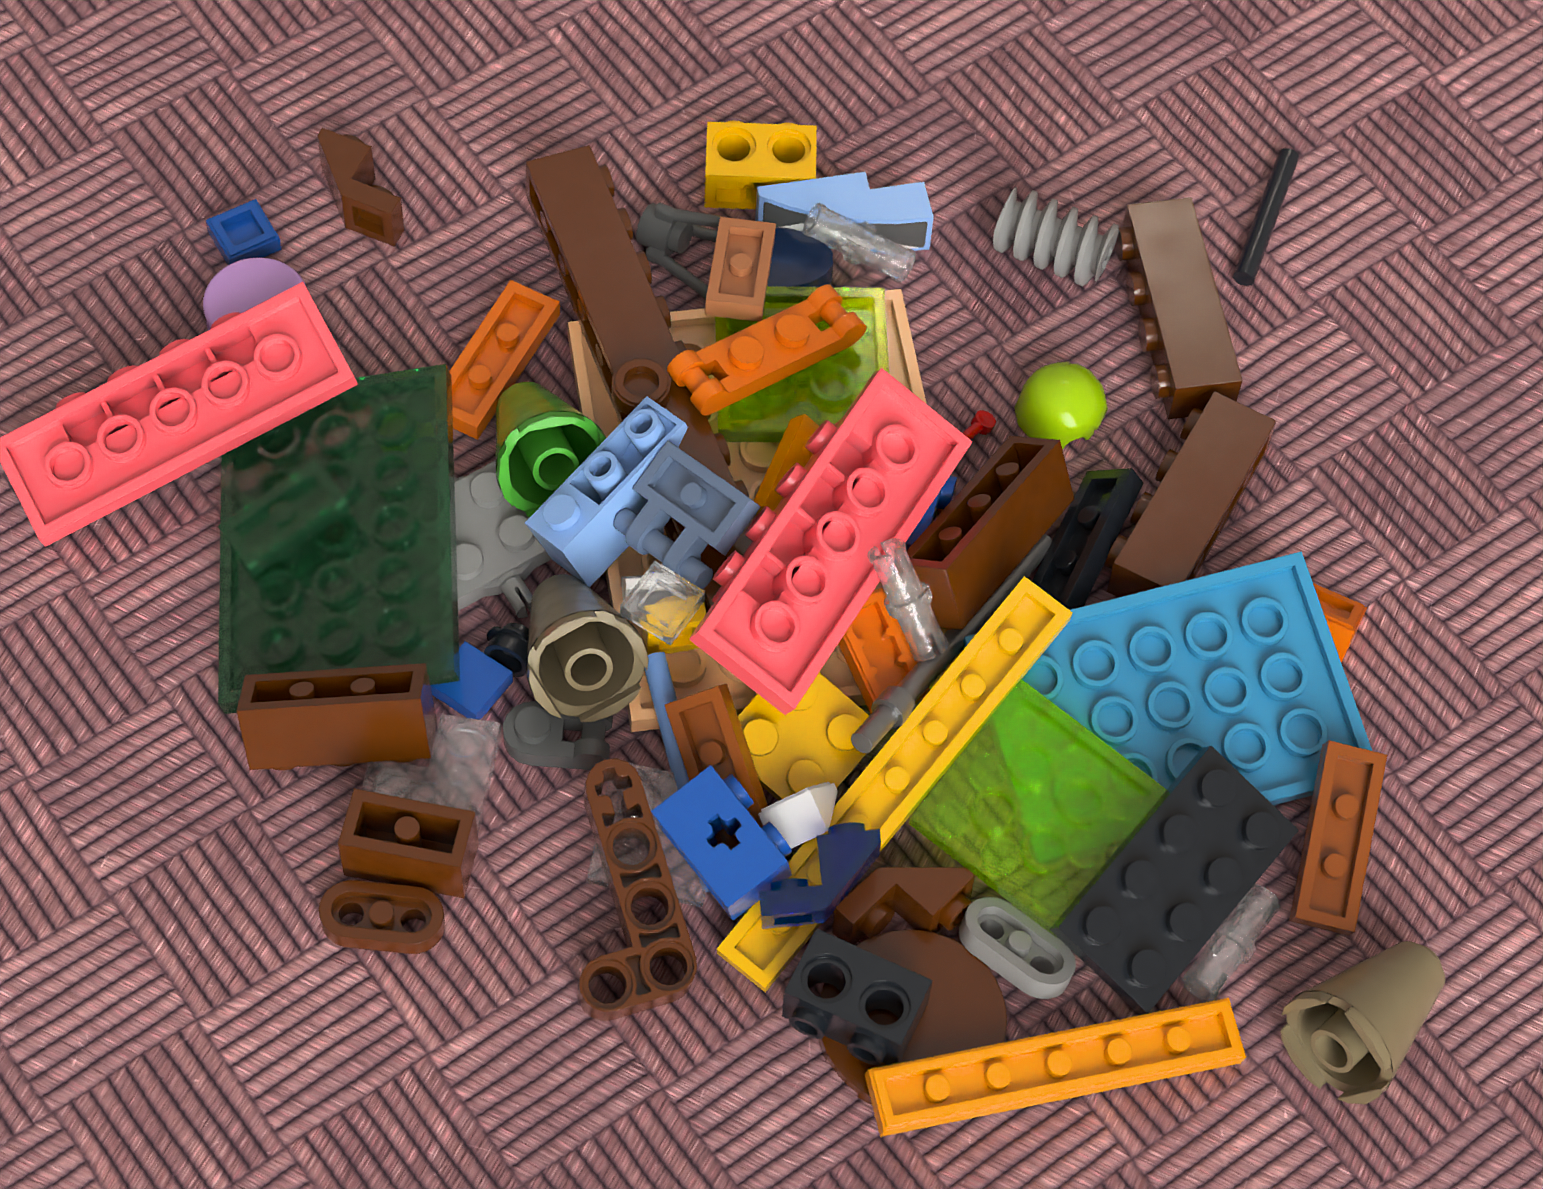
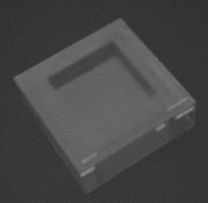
(662, 602)

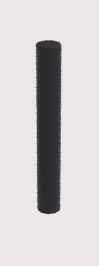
(1266, 217)

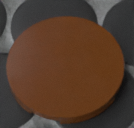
(962, 1009)

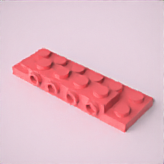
(173, 413)
(808, 558)

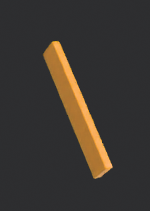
(1054, 1066)

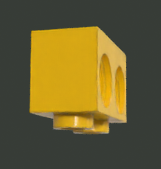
(753, 156)

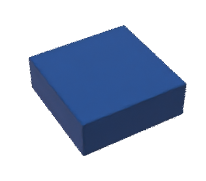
(243, 233)
(479, 685)

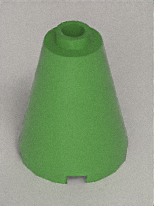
(539, 444)

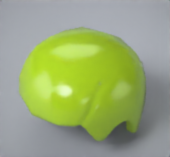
(1061, 403)

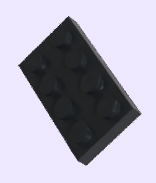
(1174, 880)

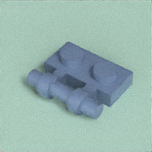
(696, 499)

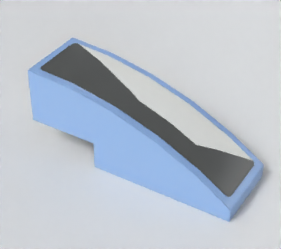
(896, 211)

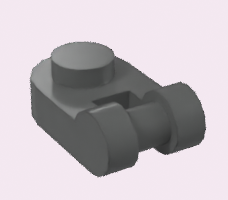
(538, 737)

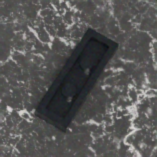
(1087, 535)

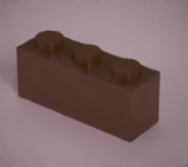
(337, 717)

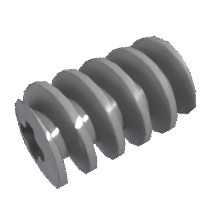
(1054, 238)

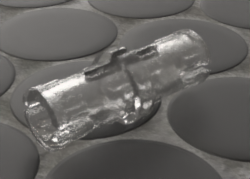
(828, 228)
(908, 599)
(1231, 944)

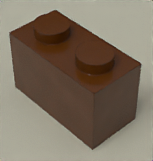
(408, 843)

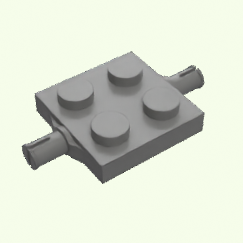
(492, 543)

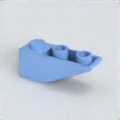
(580, 515)

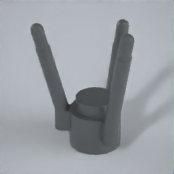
(670, 231)

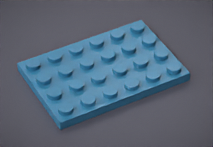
(1209, 663)

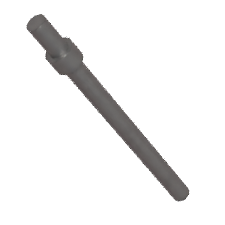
(898, 701)

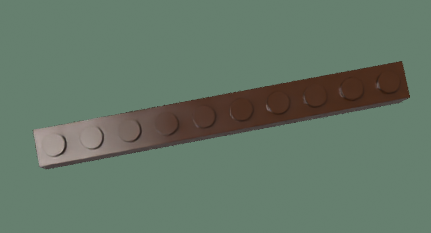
(615, 301)

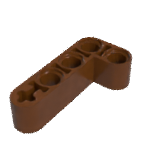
(626, 885)

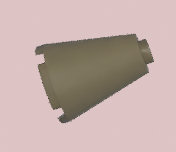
(583, 652)
(1363, 1021)

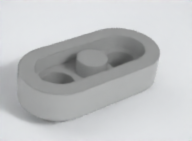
(1017, 948)

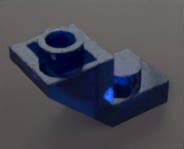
(842, 861)

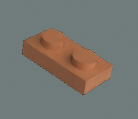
(740, 269)

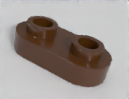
(384, 913)

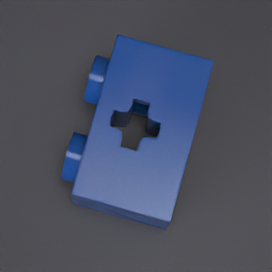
(702, 810)

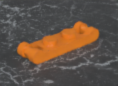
(766, 351)

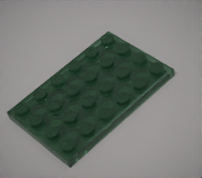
(377, 578)

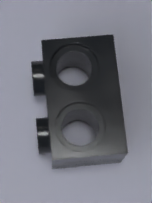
(865, 985)

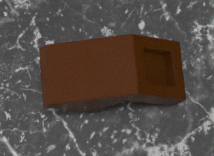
(350, 176)
(920, 895)

